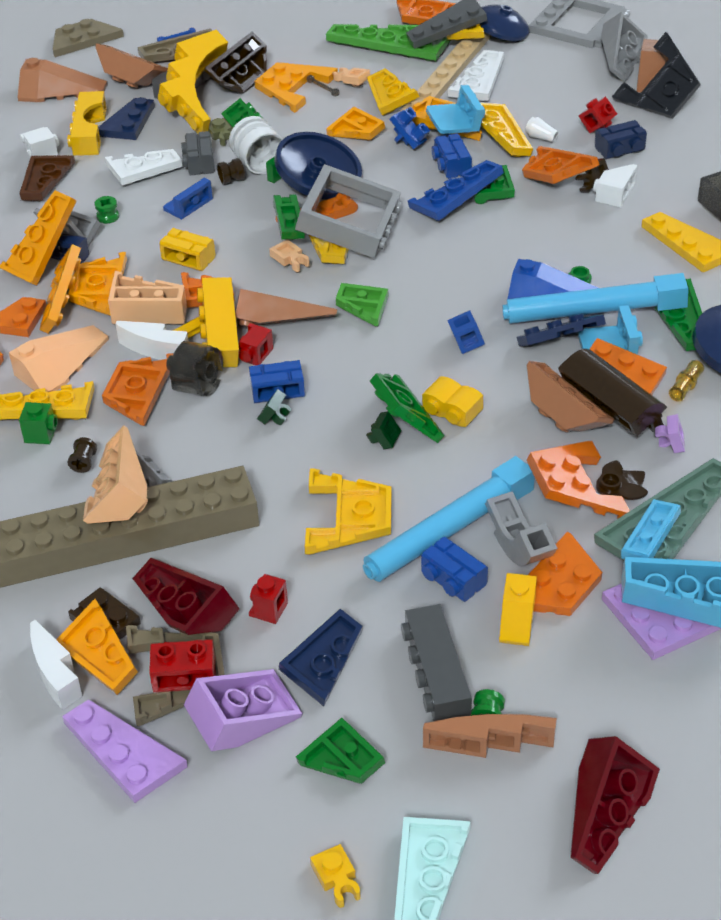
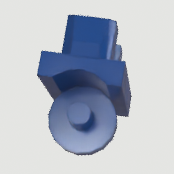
(407, 129)

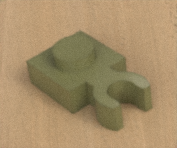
(220, 129)

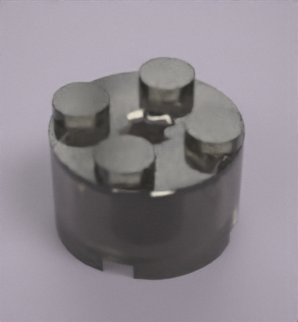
(195, 368)

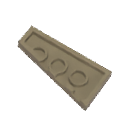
(165, 49)

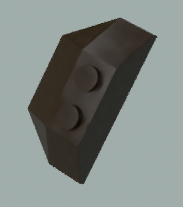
(240, 64)

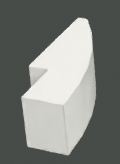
(149, 338)
(54, 667)

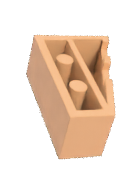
(146, 301)

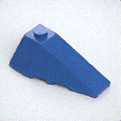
(537, 278)

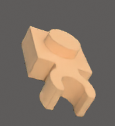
(355, 76)
(289, 253)

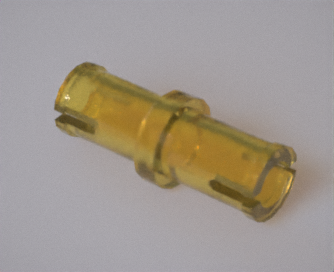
(686, 380)

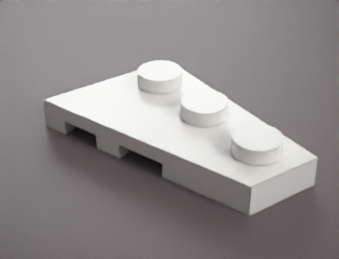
(147, 166)

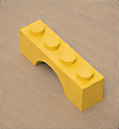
(84, 133)

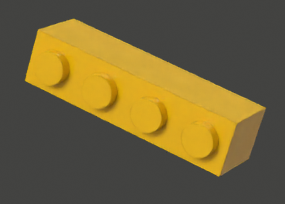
(219, 318)

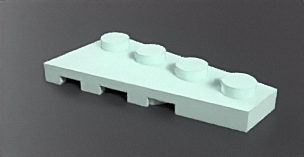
(427, 865)

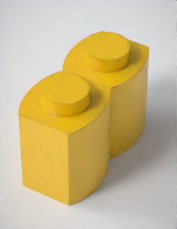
(452, 401)

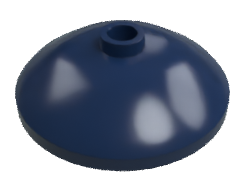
(504, 23)

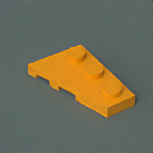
(98, 649)

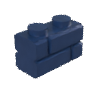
(620, 139)

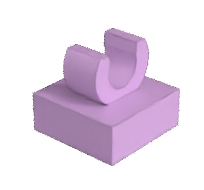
(672, 433)

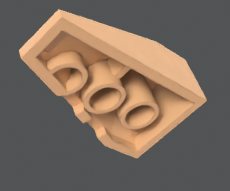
(53, 358)
(119, 485)

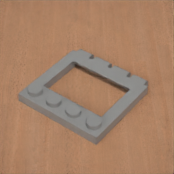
(558, 8)

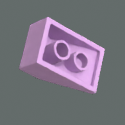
(239, 707)

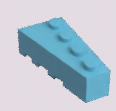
(674, 587)

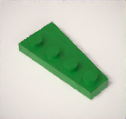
(683, 320)

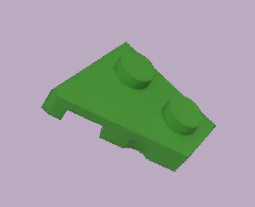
(362, 301)

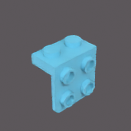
(459, 117)
(623, 335)

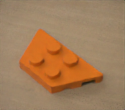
(418, 11)
(556, 165)
(136, 387)
(565, 578)

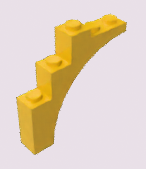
(179, 89)

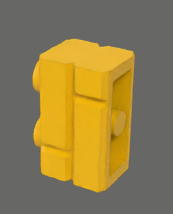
(187, 249)

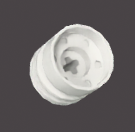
(254, 143)

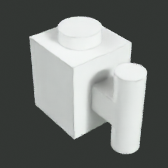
(40, 142)

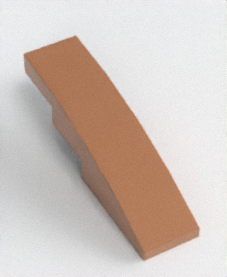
(479, 732)

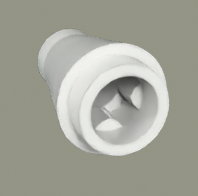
(541, 130)

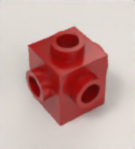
(597, 114)

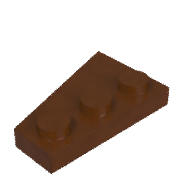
(43, 175)

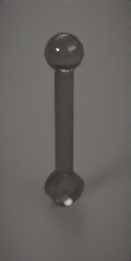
(334, 92)

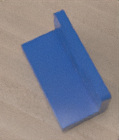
(190, 199)

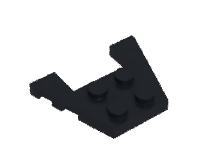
(668, 88)

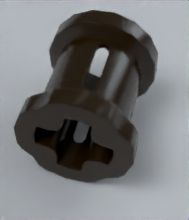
(80, 460)

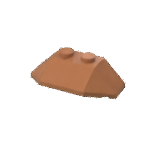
(127, 66)
(562, 401)

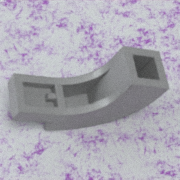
(514, 534)

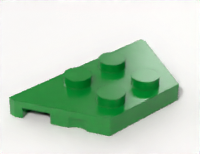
(404, 404)

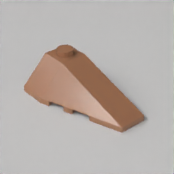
(48, 79)
(267, 309)

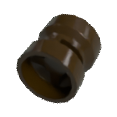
(232, 171)

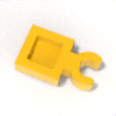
(335, 872)

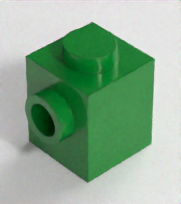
(38, 423)

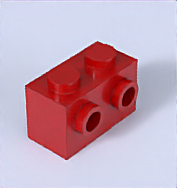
(178, 664)

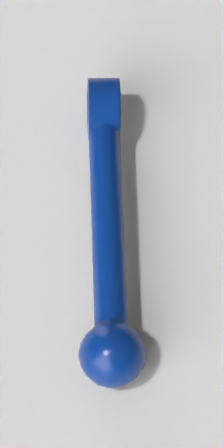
(191, 30)

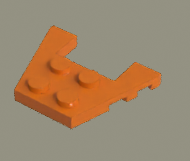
(565, 480)

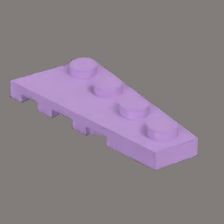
(123, 751)

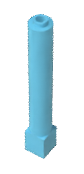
(665, 292)
(392, 556)

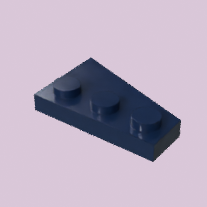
(128, 121)
(555, 328)
(322, 656)

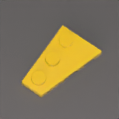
(389, 91)

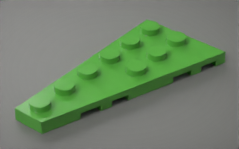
(385, 39)

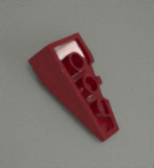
(185, 599)
(609, 792)

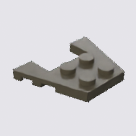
(155, 705)

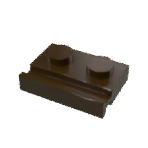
(115, 611)

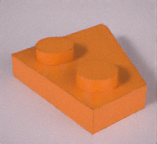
(21, 316)

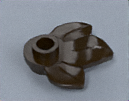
(621, 482)

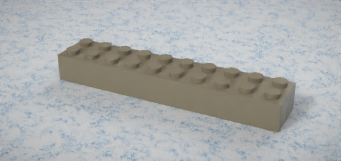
(174, 515)

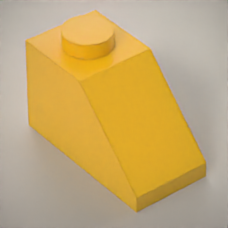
(518, 609)

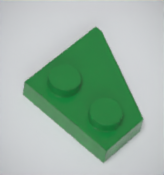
(342, 754)

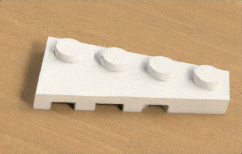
(480, 76)

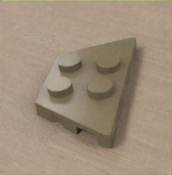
(83, 35)

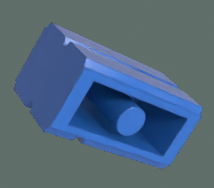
(451, 155)
(285, 376)
(454, 569)

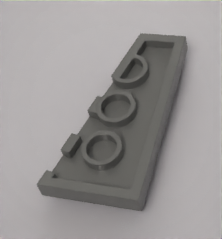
(452, 20)

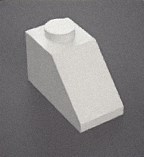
(615, 185)

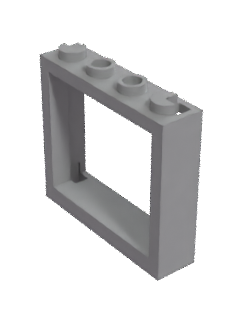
(338, 231)

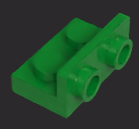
(238, 111)

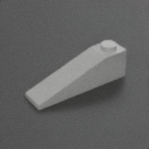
(622, 45)

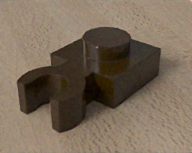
(592, 174)

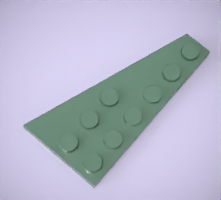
(695, 495)

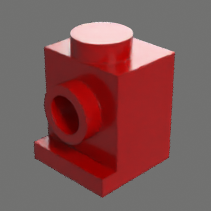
(255, 344)
(268, 598)

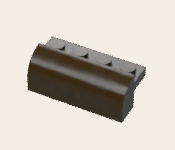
(612, 391)

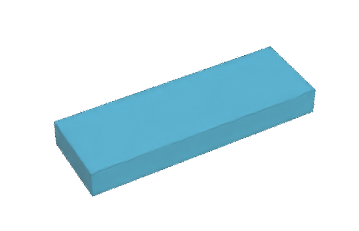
(651, 530)

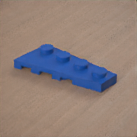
(456, 191)

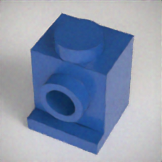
(466, 332)

